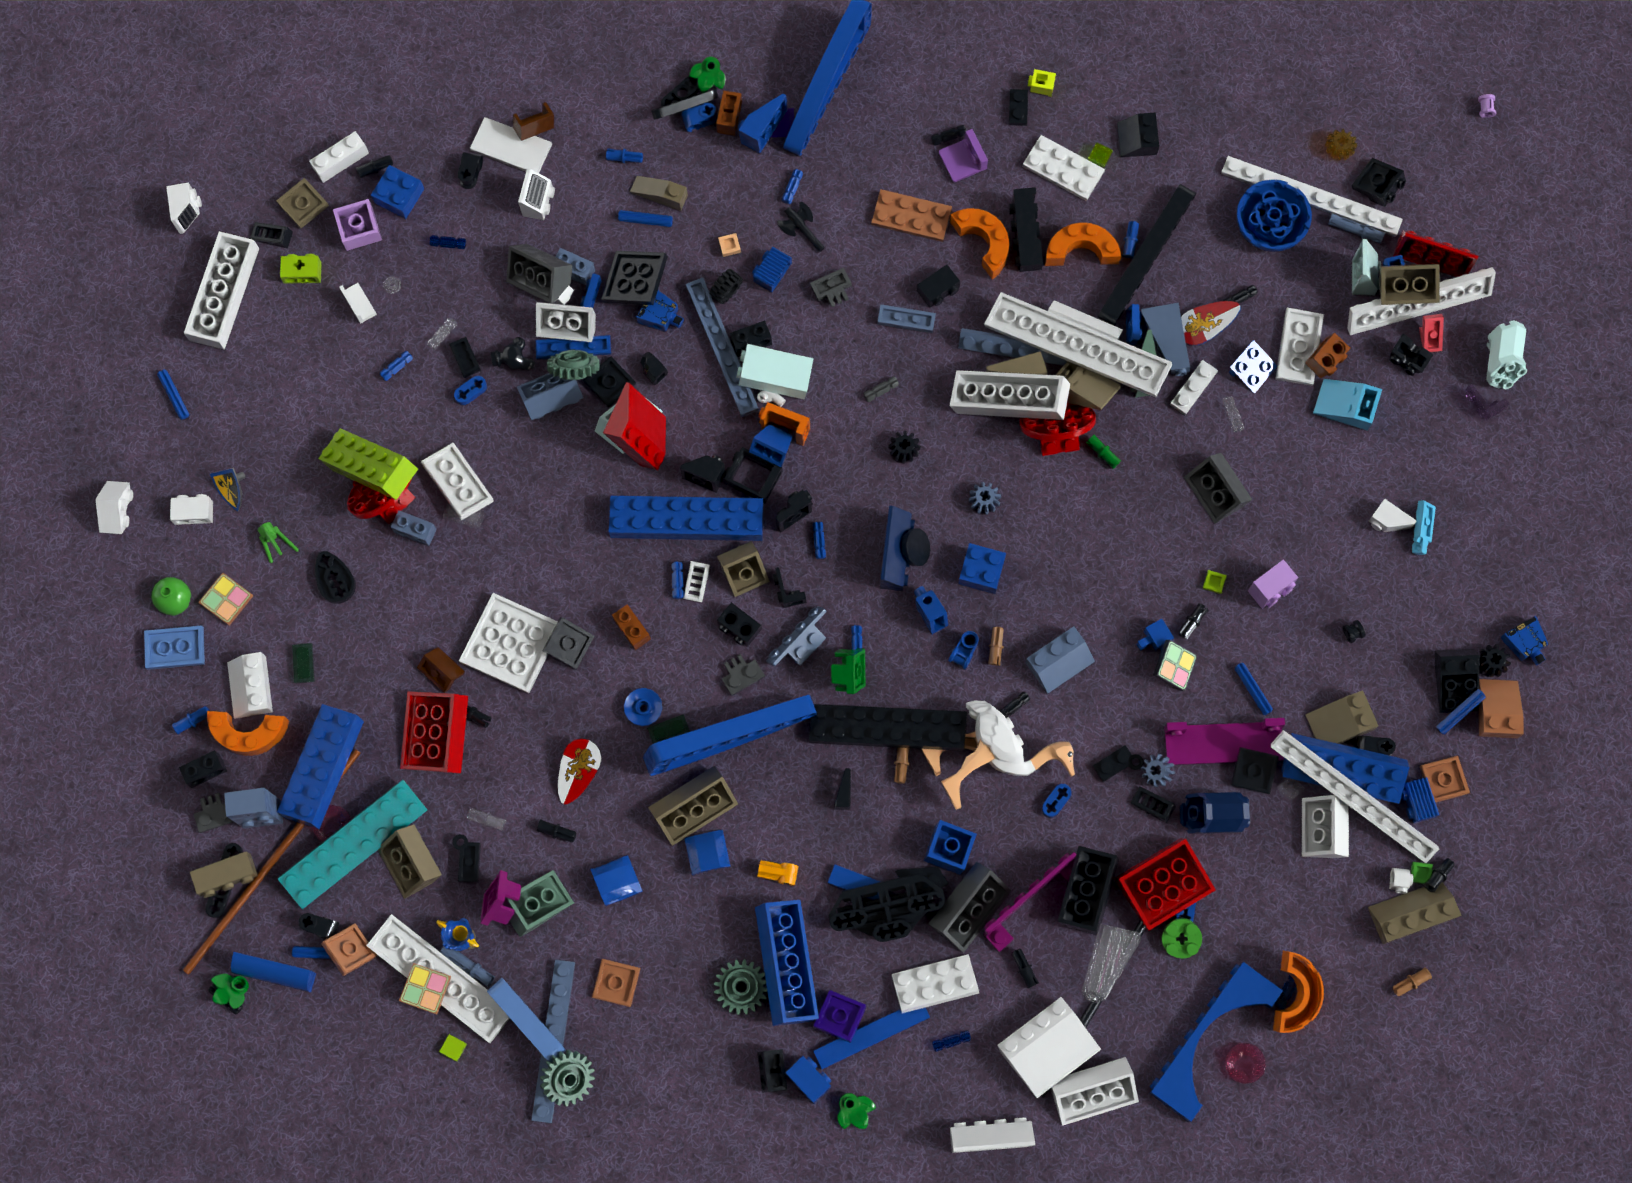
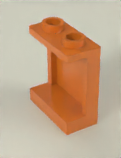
(785, 418)

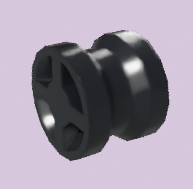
(1354, 631)

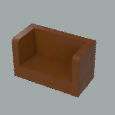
(534, 124)

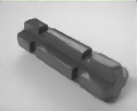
(881, 389)

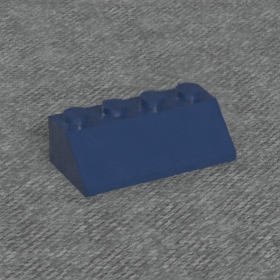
(894, 563)

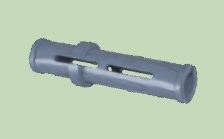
(1356, 228)
(473, 969)

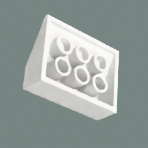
(1048, 1047)

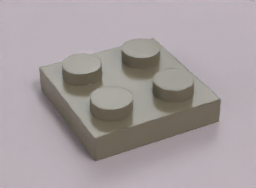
(302, 203)

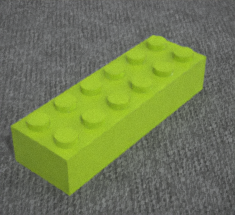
(368, 463)

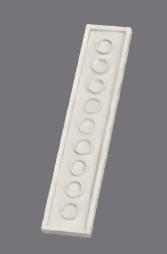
(1078, 344)

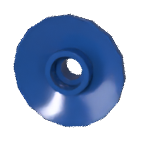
(643, 697)

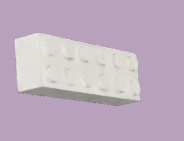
(221, 290)
(1010, 394)

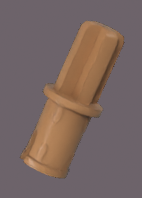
(996, 646)
(901, 765)
(1412, 982)

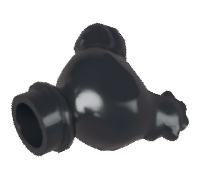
(513, 356)

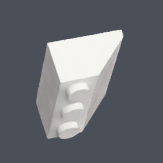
(565, 322)
(249, 685)
(1325, 827)

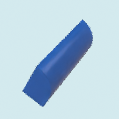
(272, 972)

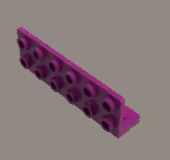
(1219, 742)
(995, 932)

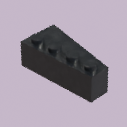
(1026, 230)

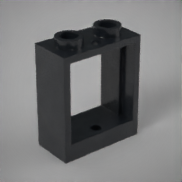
(770, 483)

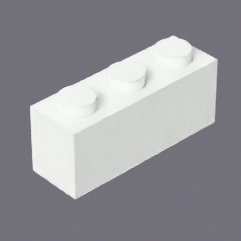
(339, 157)

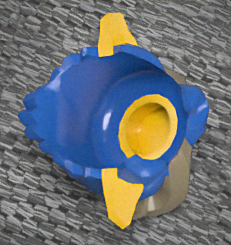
(457, 935)

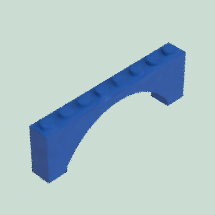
(1176, 1084)

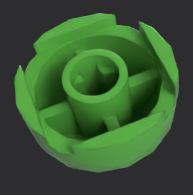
(171, 596)

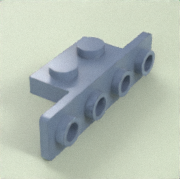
(802, 641)

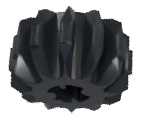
(911, 450)
(1497, 654)

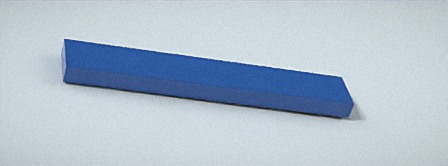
(869, 1035)

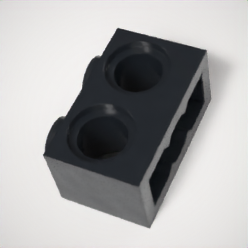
(756, 334)
(742, 621)
(203, 769)
(772, 1070)

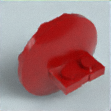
(1060, 435)
(368, 503)

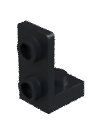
(794, 597)

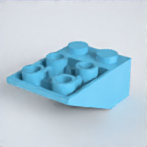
(1348, 402)

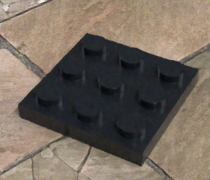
(634, 277)

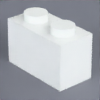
(191, 509)

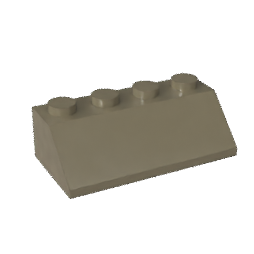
(693, 805)
(1413, 912)

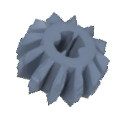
(990, 502)
(1160, 778)

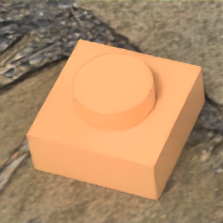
(729, 244)

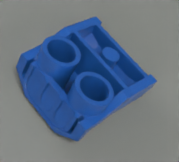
(707, 852)
(616, 880)

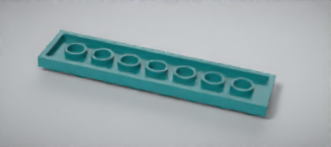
(351, 844)

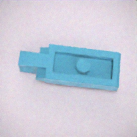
(1423, 527)

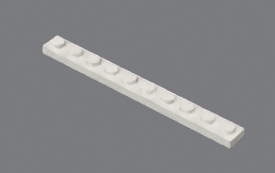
(1317, 198)
(1354, 796)

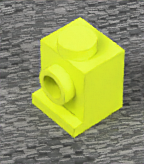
(1044, 77)

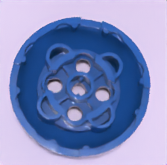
(1265, 197)

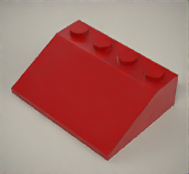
(1428, 251)
(638, 428)
(434, 732)
(1165, 883)

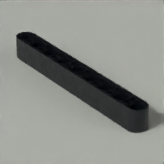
(1146, 254)

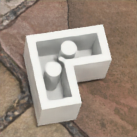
(112, 507)

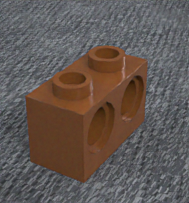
(729, 113)
(1328, 356)
(631, 627)

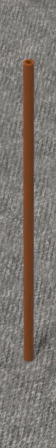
(253, 885)

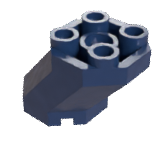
(1215, 813)

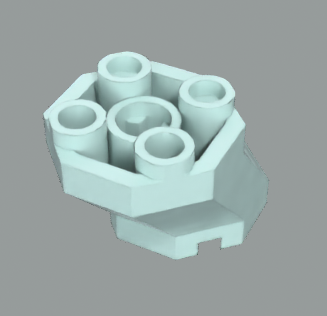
(1506, 355)

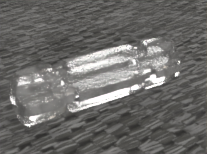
(442, 333)
(1233, 414)

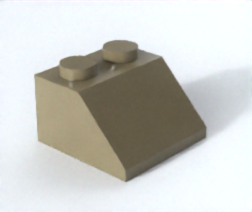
(743, 568)

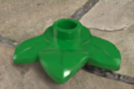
(708, 77)
(228, 992)
(856, 1113)

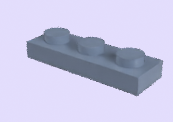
(906, 318)

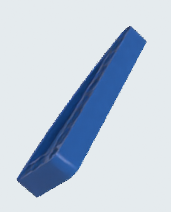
(828, 75)
(725, 735)

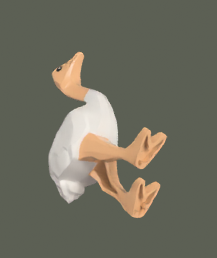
(999, 746)

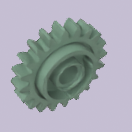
(573, 364)
(731, 978)
(554, 1081)

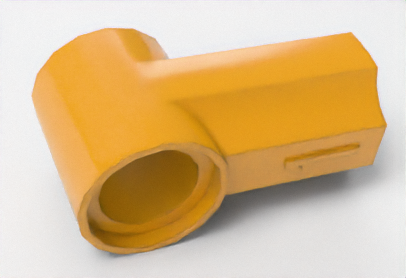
(778, 872)

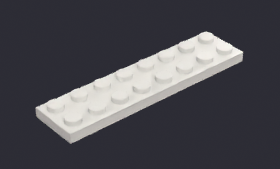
(1452, 293)
(464, 995)

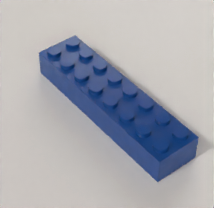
(686, 518)

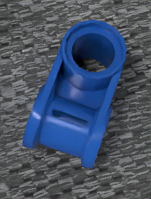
(697, 116)
(962, 652)

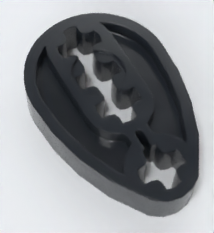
(325, 584)

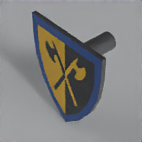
(228, 486)

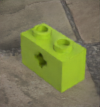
(309, 272)

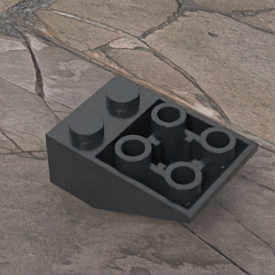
(1456, 677)

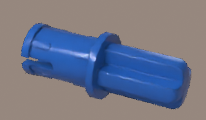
(623, 155)
(1130, 240)
(190, 720)

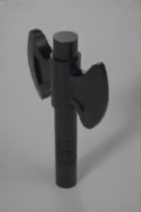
(796, 220)

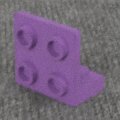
(964, 157)

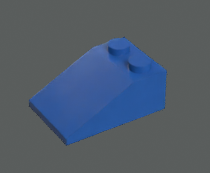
(761, 123)

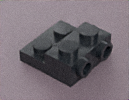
(1380, 182)
(798, 506)

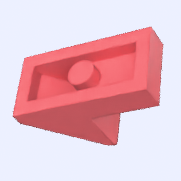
(1432, 332)

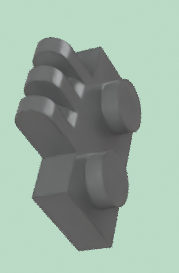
(832, 287)
(741, 675)
(212, 815)

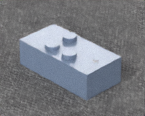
(253, 808)

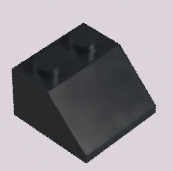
(1138, 135)
(704, 472)

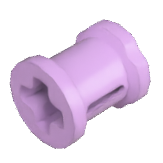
(1487, 105)

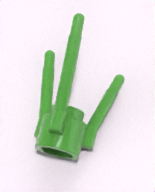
(268, 534)

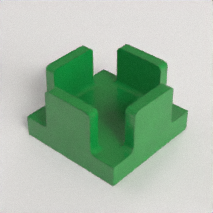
(851, 673)

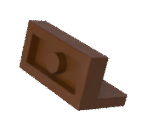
(440, 669)

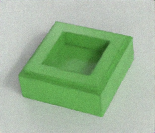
(1421, 872)

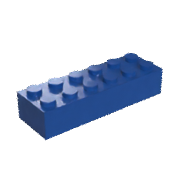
(320, 766)
(1373, 772)
(786, 962)

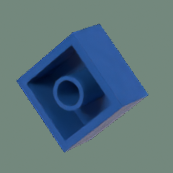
(397, 191)
(982, 568)
(950, 847)
(808, 1079)

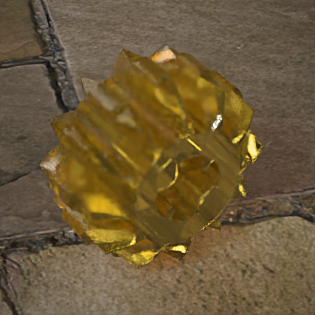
(1334, 147)

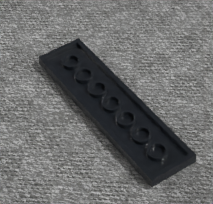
(889, 727)

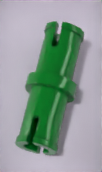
(1103, 451)

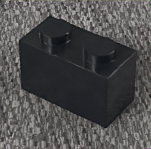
(938, 286)

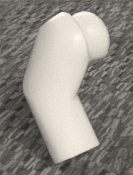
(765, 397)

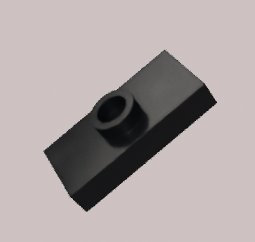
(465, 357)

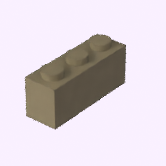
(224, 874)

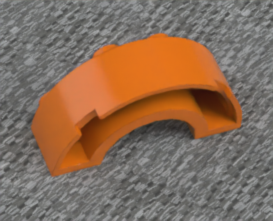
(991, 230)
(1083, 236)
(247, 743)
(1308, 998)

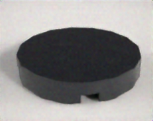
(916, 547)

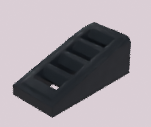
(282, 238)
(843, 798)
(1156, 798)

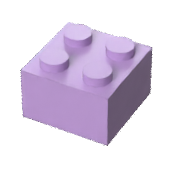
(357, 224)
(1272, 584)

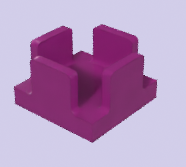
(494, 898)

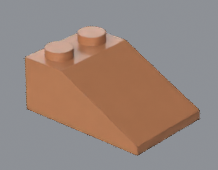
(1501, 709)

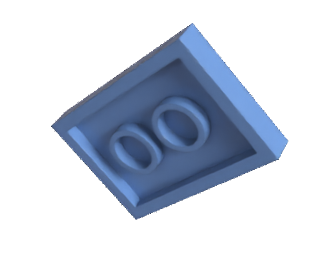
(174, 647)

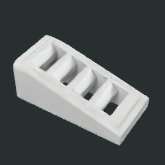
(706, 567)

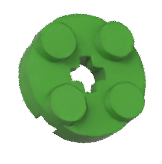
(1173, 930)

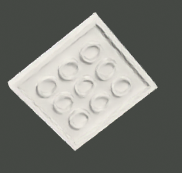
(509, 643)

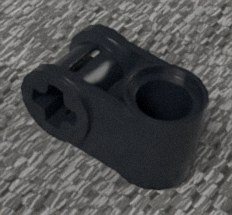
(469, 169)
(1375, 743)
(321, 926)

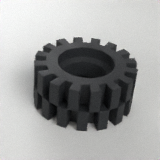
(726, 286)

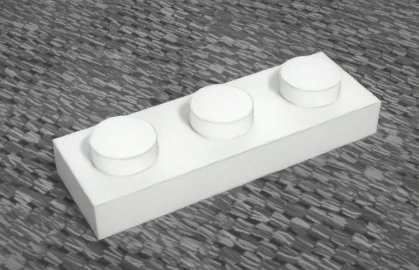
(1194, 387)

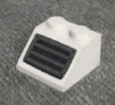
(535, 195)
(183, 205)

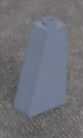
(1168, 335)

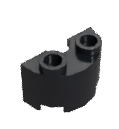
(1410, 356)

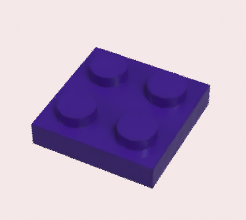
(840, 1016)

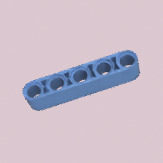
(525, 1020)

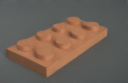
(911, 215)

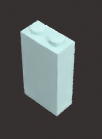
(775, 371)

